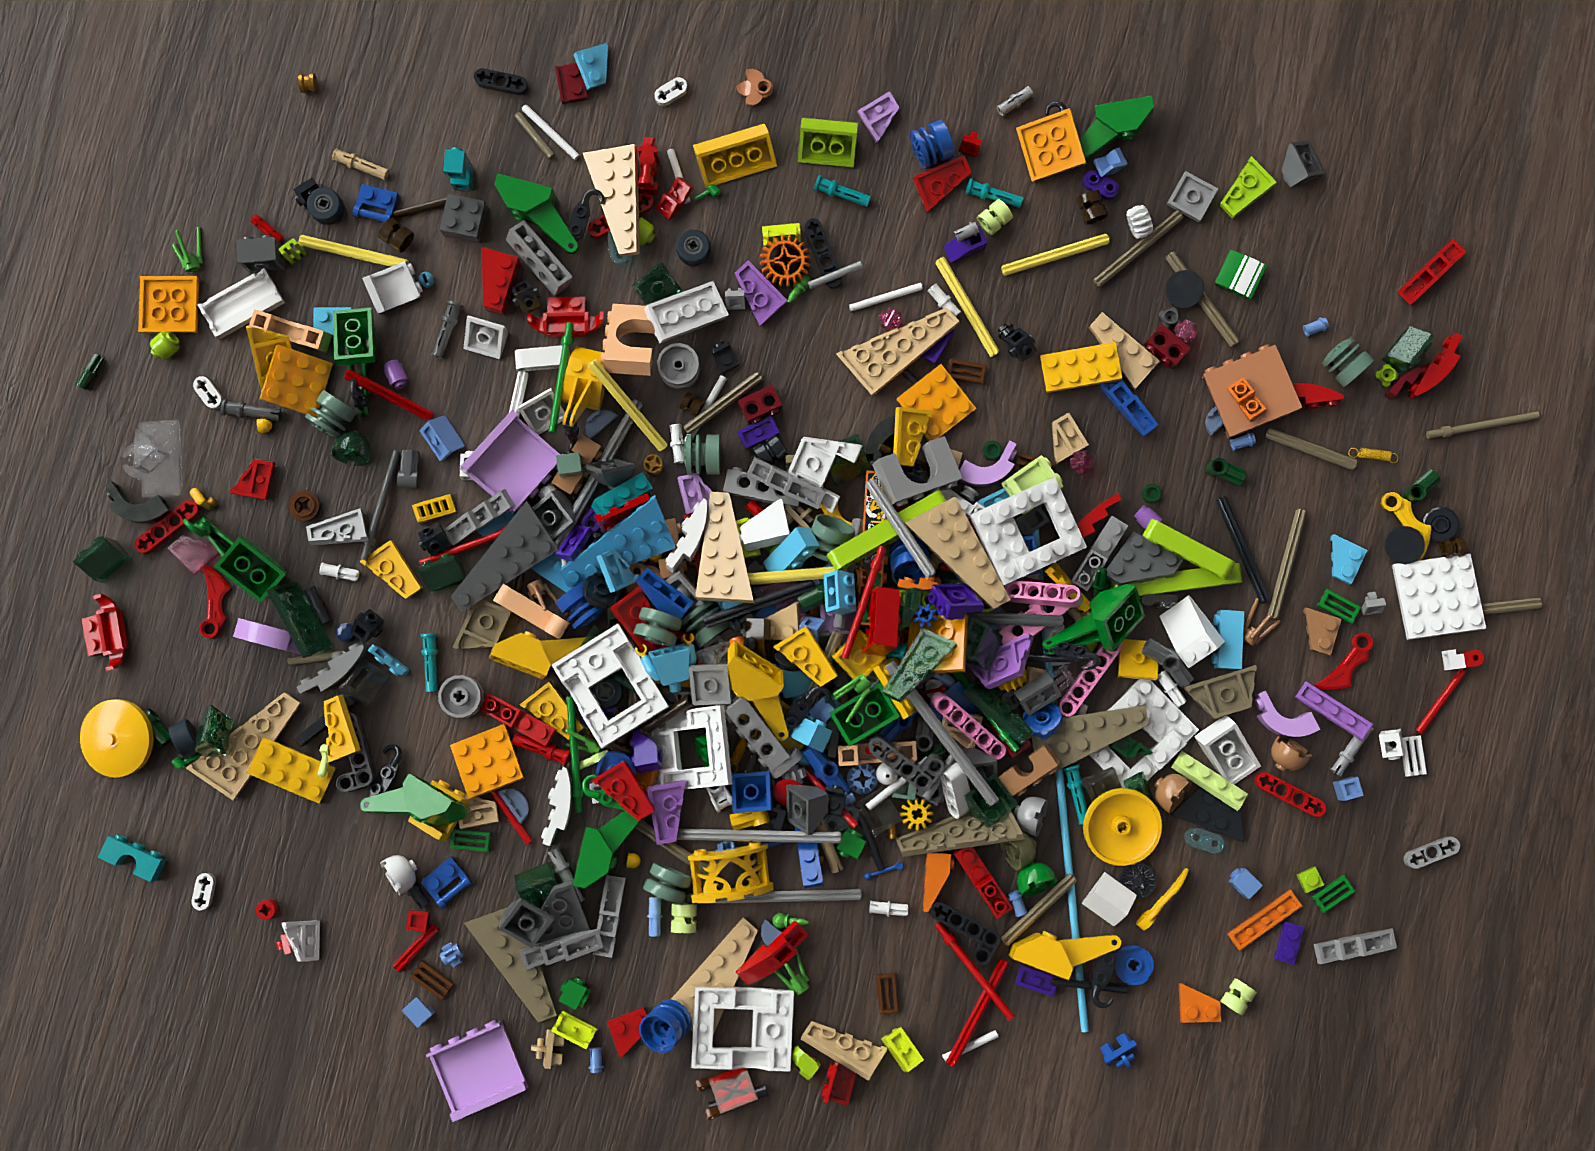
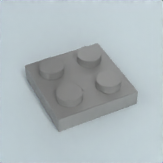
(1192, 196)
(710, 684)

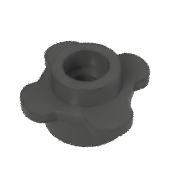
(1172, 312)

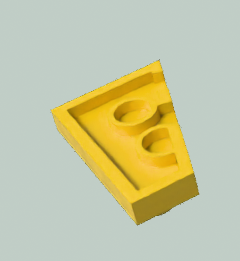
(909, 429)
(341, 732)

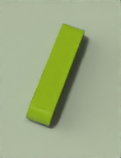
(1188, 549)

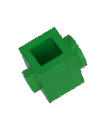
(851, 843)
(574, 993)

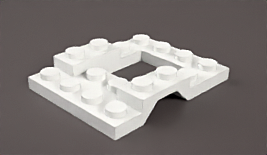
(1005, 543)
(595, 663)
(1166, 726)
(717, 742)
(770, 1028)

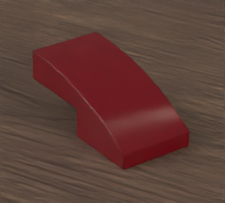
(1406, 381)

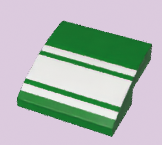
(1241, 274)

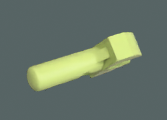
(325, 751)
(592, 760)

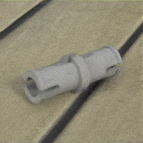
(1015, 101)

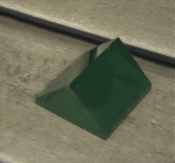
(656, 285)
(982, 810)

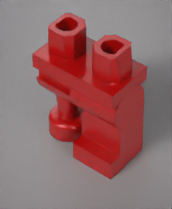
(648, 160)

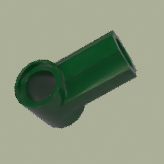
(1227, 472)
(1422, 486)
(812, 598)
(160, 732)

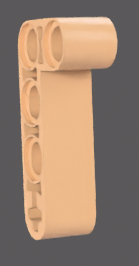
(531, 611)

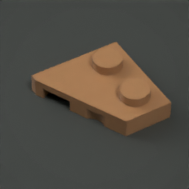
(1321, 630)

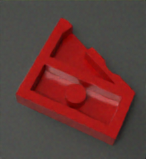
(255, 481)
(626, 1029)

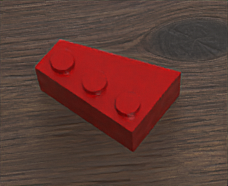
(498, 276)
(884, 621)

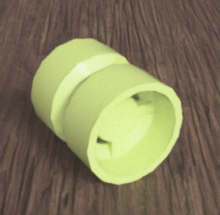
(993, 218)
(683, 918)
(1231, 998)

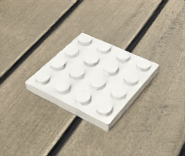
(1438, 597)

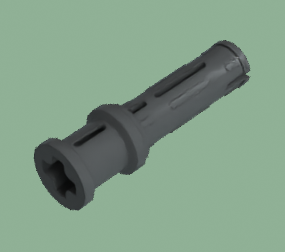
(449, 321)
(241, 409)

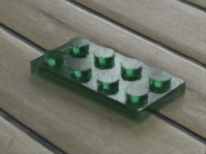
(299, 619)

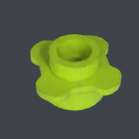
(1392, 375)

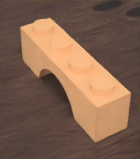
(297, 333)
(856, 753)

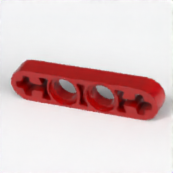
(598, 221)
(165, 523)
(1291, 791)

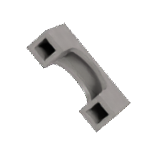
(900, 489)

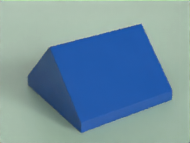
(752, 792)

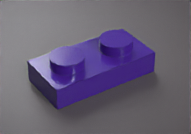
(935, 352)
(758, 432)
(574, 542)
(1289, 942)
(1035, 980)

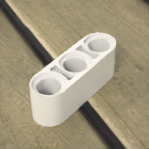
(538, 358)
(955, 788)

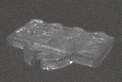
(167, 477)

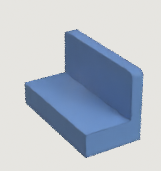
(441, 437)

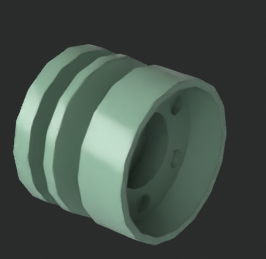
(1347, 361)
(330, 414)
(702, 454)
(830, 534)
(696, 617)

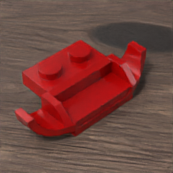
(564, 310)
(106, 632)

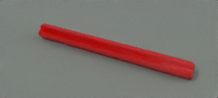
(976, 1014)

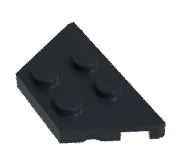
(1211, 813)

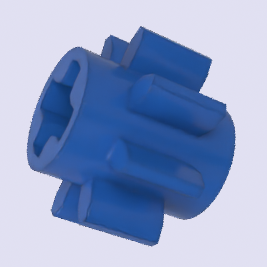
(922, 621)

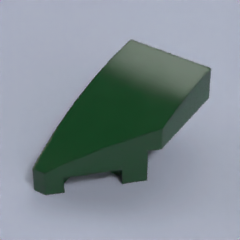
(1130, 748)

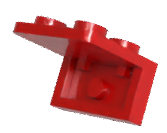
(840, 1084)

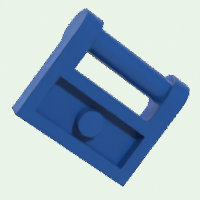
(375, 198)
(442, 877)

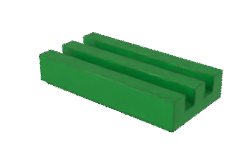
(1324, 599)
(484, 849)
(1319, 903)

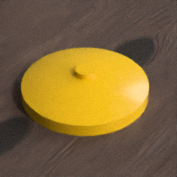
(116, 738)
(1122, 826)

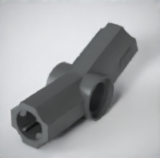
(1176, 668)

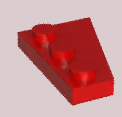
(939, 181)
(616, 514)
(625, 789)

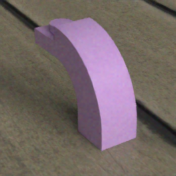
(987, 476)
(265, 635)
(1273, 721)

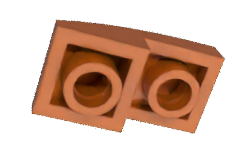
(1246, 399)
(924, 583)

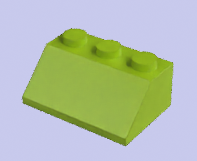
(827, 142)

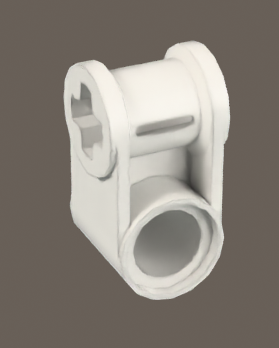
(718, 795)

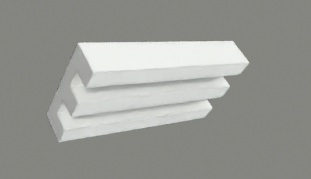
(1420, 754)

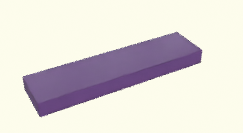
(1334, 711)

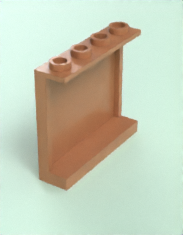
(1267, 378)

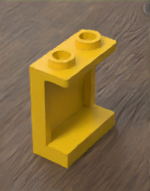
(443, 832)

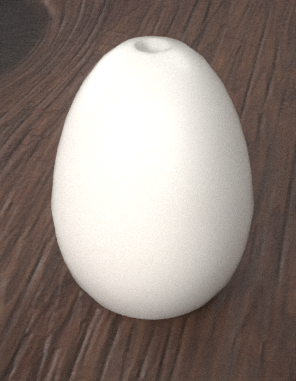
(881, 773)

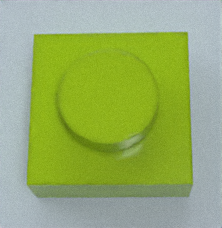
(1310, 879)

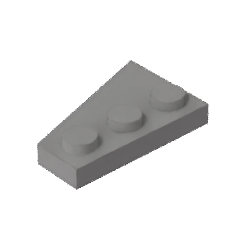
(339, 529)

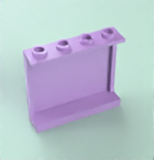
(512, 460)
(478, 1069)

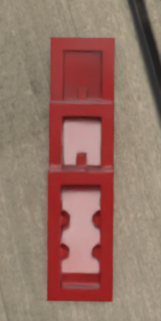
(1431, 271)
(1086, 524)

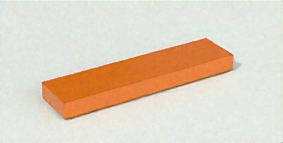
(1264, 920)

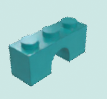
(459, 169)
(621, 494)
(147, 863)

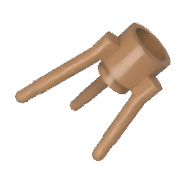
(537, 591)
(1253, 636)

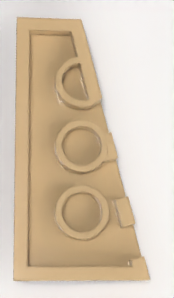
(1133, 358)
(852, 1053)

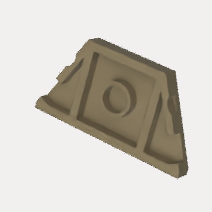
(483, 624)
(1225, 693)

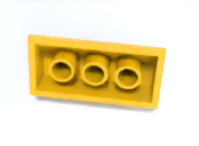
(735, 155)

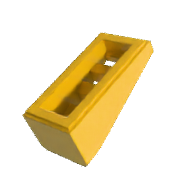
(421, 520)

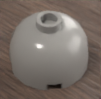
(1031, 814)

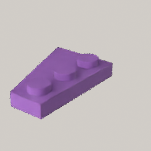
(759, 292)
(667, 801)

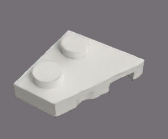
(303, 939)

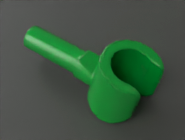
(712, 189)
(179, 763)

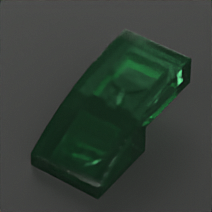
(911, 602)

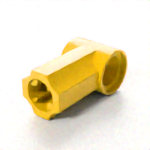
(744, 820)

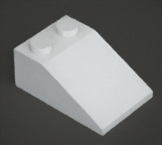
(1190, 631)
(1227, 750)

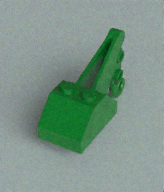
(243, 562)
(600, 844)

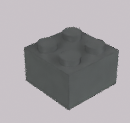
(463, 218)
(260, 254)

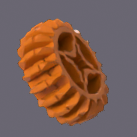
(793, 259)

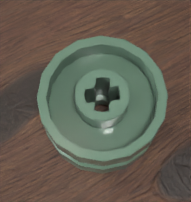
(658, 625)
(666, 886)

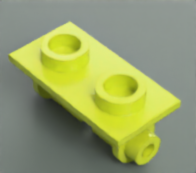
(770, 232)

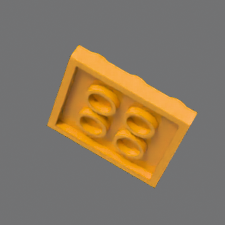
(1051, 145)
(168, 304)
(295, 380)
(942, 396)
(951, 629)
(487, 761)

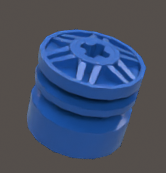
(933, 143)
(903, 563)
(580, 607)
(665, 1026)

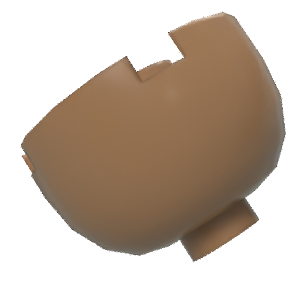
(1289, 754)
(1171, 791)

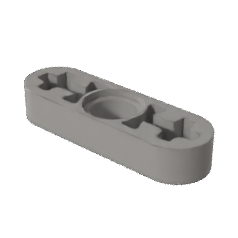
(1446, 852)

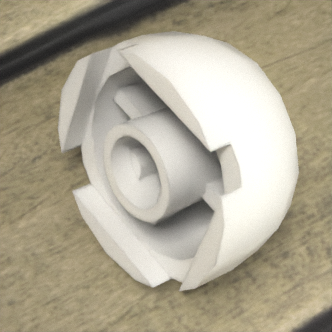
(400, 873)

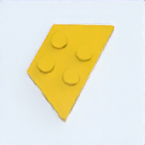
(262, 347)

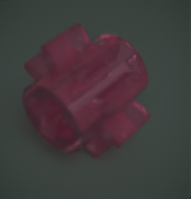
(890, 319)
(1185, 330)
(1081, 462)

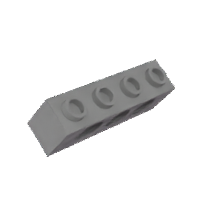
(539, 258)
(770, 496)
(770, 758)

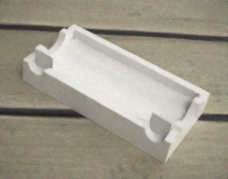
(236, 304)
(686, 311)

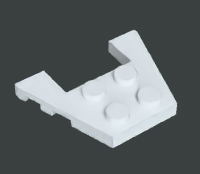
(815, 460)

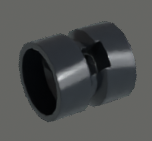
(770, 451)

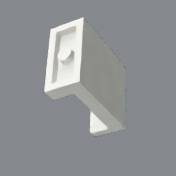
(392, 286)

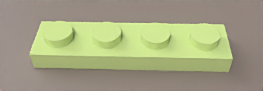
(1209, 780)

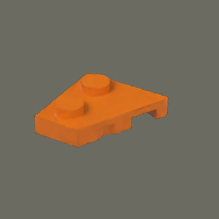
(1197, 1006)

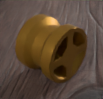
(307, 82)
(651, 462)

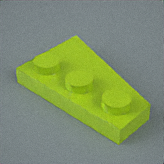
(1248, 188)

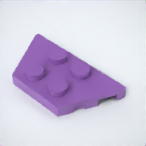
(1007, 664)

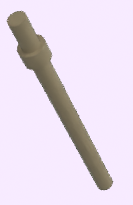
(1448, 431)

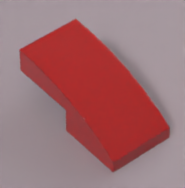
(675, 198)

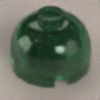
(351, 447)

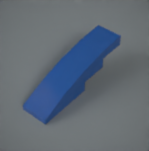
(1129, 406)

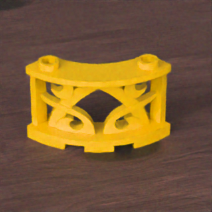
(755, 886)

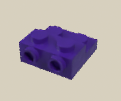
(954, 600)

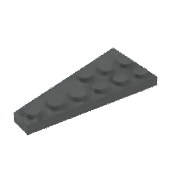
(513, 552)

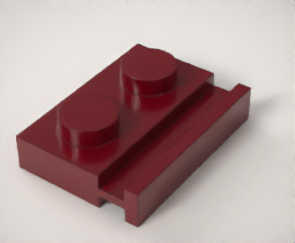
(571, 83)

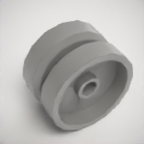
(678, 377)
(450, 696)

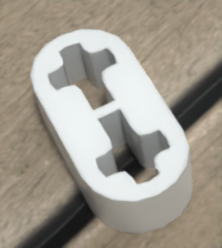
(668, 88)
(204, 395)
(199, 890)

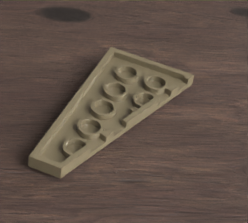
(1091, 732)
(958, 834)
(505, 954)

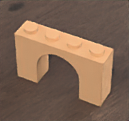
(622, 358)

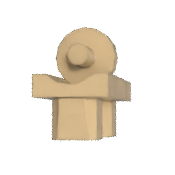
(799, 520)
(550, 1059)

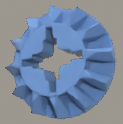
(856, 786)

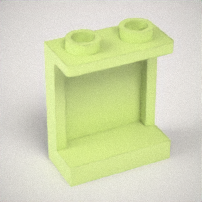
(1029, 476)

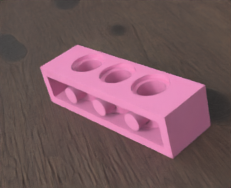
(1006, 630)

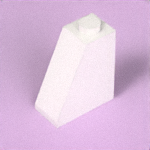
(766, 528)

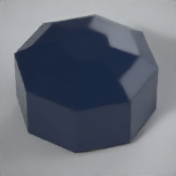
(343, 632)

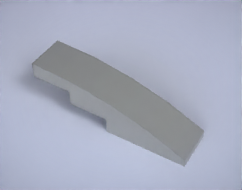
(786, 483)
(479, 517)
(610, 914)
(1355, 946)
(561, 948)

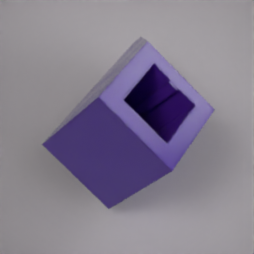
(969, 246)
(646, 753)

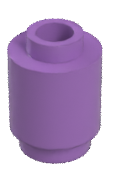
(395, 374)
(1144, 516)

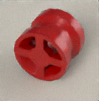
(271, 908)

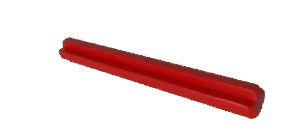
(389, 395)

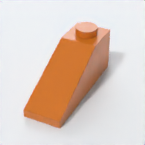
(936, 873)

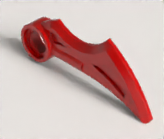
(217, 589)
(1342, 675)

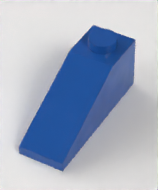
(663, 595)

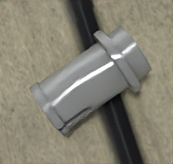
(966, 231)

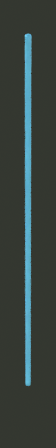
(1066, 847)

